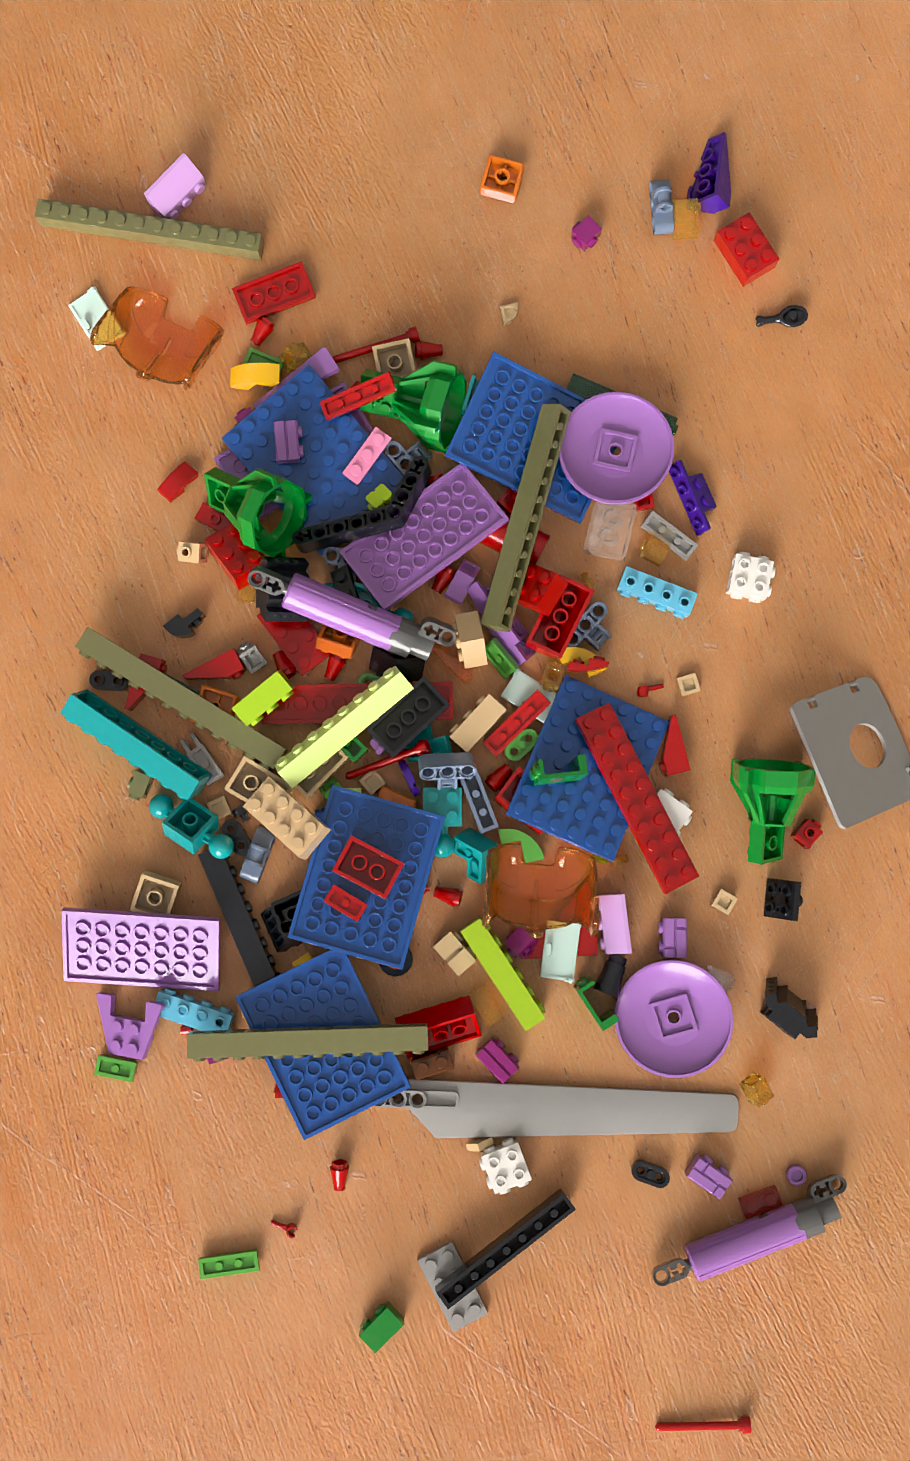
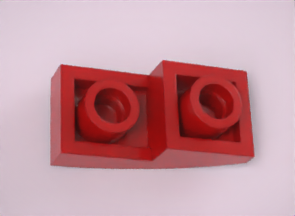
(176, 482)
(594, 664)

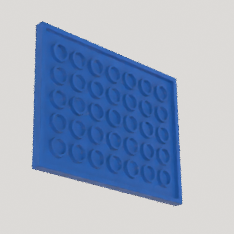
(501, 426)
(326, 448)
(582, 809)
(388, 923)
(328, 1087)

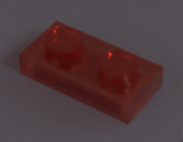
(760, 1201)

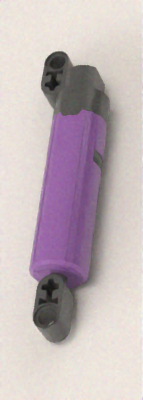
(354, 615)
(758, 1235)

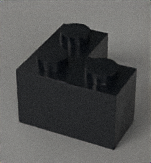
(411, 666)

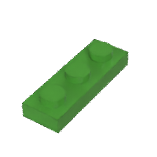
(229, 1264)

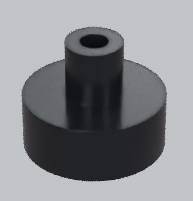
(241, 812)

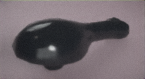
(790, 317)

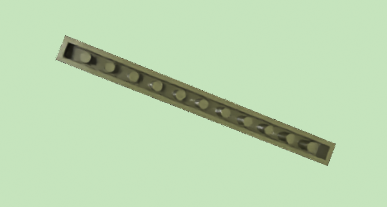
(149, 229)
(525, 517)
(181, 698)
(307, 1041)

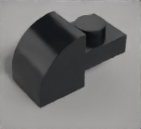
(182, 627)

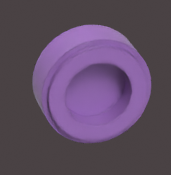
(796, 1174)

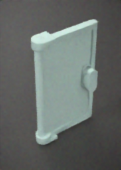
(89, 310)
(522, 687)
(563, 952)

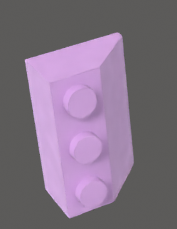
(175, 188)
(614, 924)

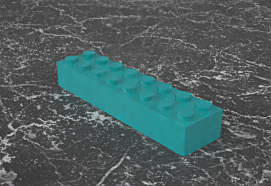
(136, 744)

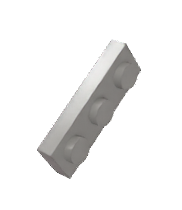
(668, 534)

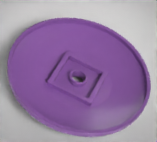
(624, 423)
(680, 1046)

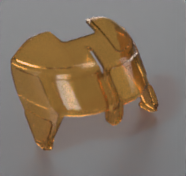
(142, 332)
(563, 892)

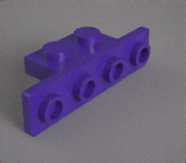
(694, 496)

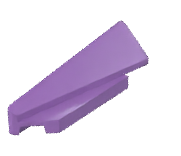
(320, 362)
(511, 641)

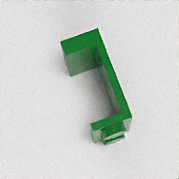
(577, 766)
(606, 1019)

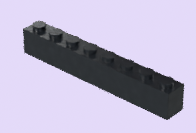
(239, 918)
(504, 1248)

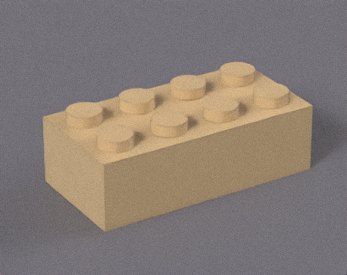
(287, 818)

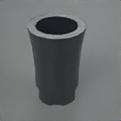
(611, 975)

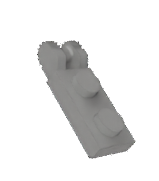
(203, 758)

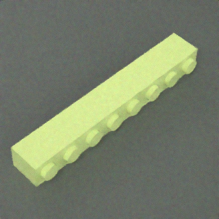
(343, 726)

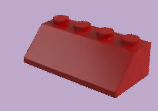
(553, 633)
(447, 1023)

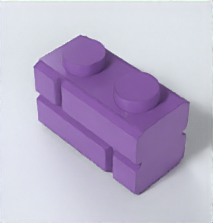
(287, 442)
(673, 937)
(709, 1176)

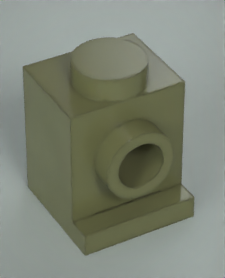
(139, 785)

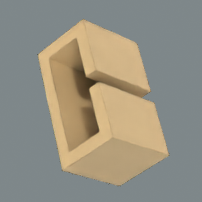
(454, 952)

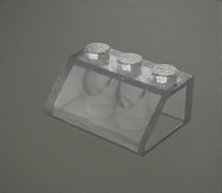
(610, 530)

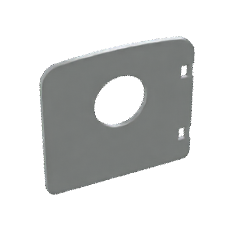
(849, 787)

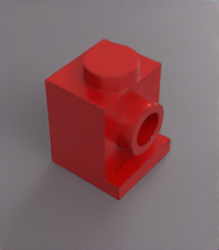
(800, 834)

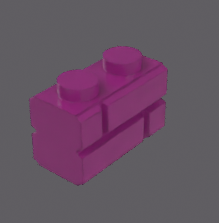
(497, 1059)

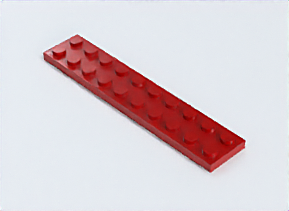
(323, 701)
(636, 798)

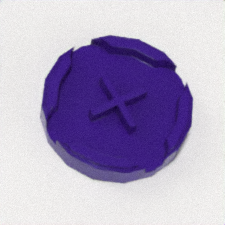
(409, 778)

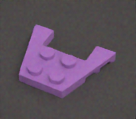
(126, 1034)

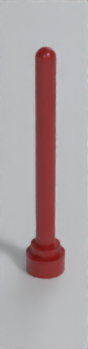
(412, 334)
(421, 748)
(742, 1425)

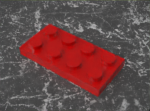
(274, 292)
(297, 642)

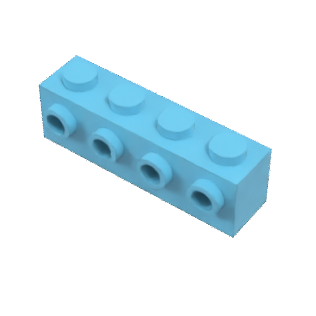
(656, 592)
(193, 1012)

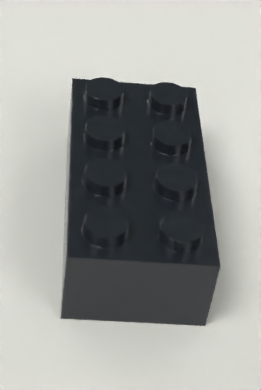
(408, 718)

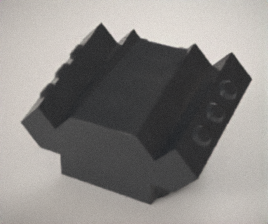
(271, 605)
(279, 920)
(789, 1011)

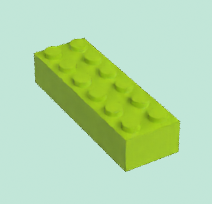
(505, 977)

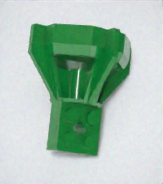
(428, 409)
(245, 500)
(783, 791)

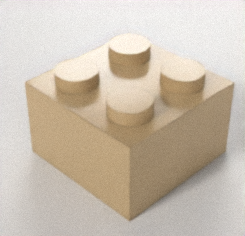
(395, 358)
(470, 639)
(155, 894)

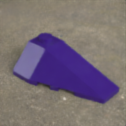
(713, 178)

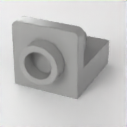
(251, 656)

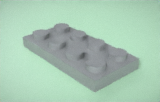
(436, 1267)

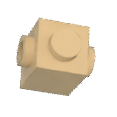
(192, 552)

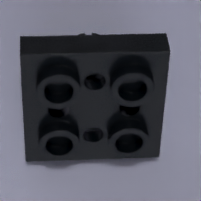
(786, 899)

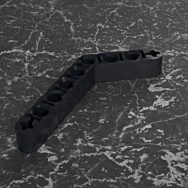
(418, 472)

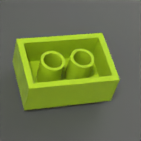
(264, 698)

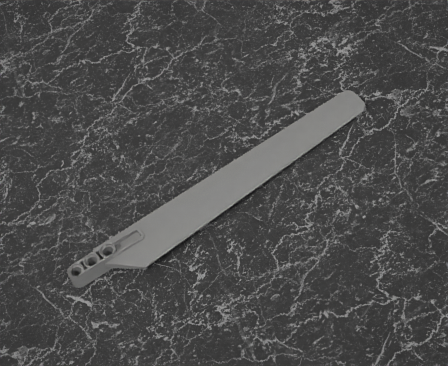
(518, 1110)

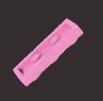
(366, 456)

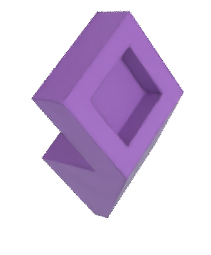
(462, 580)

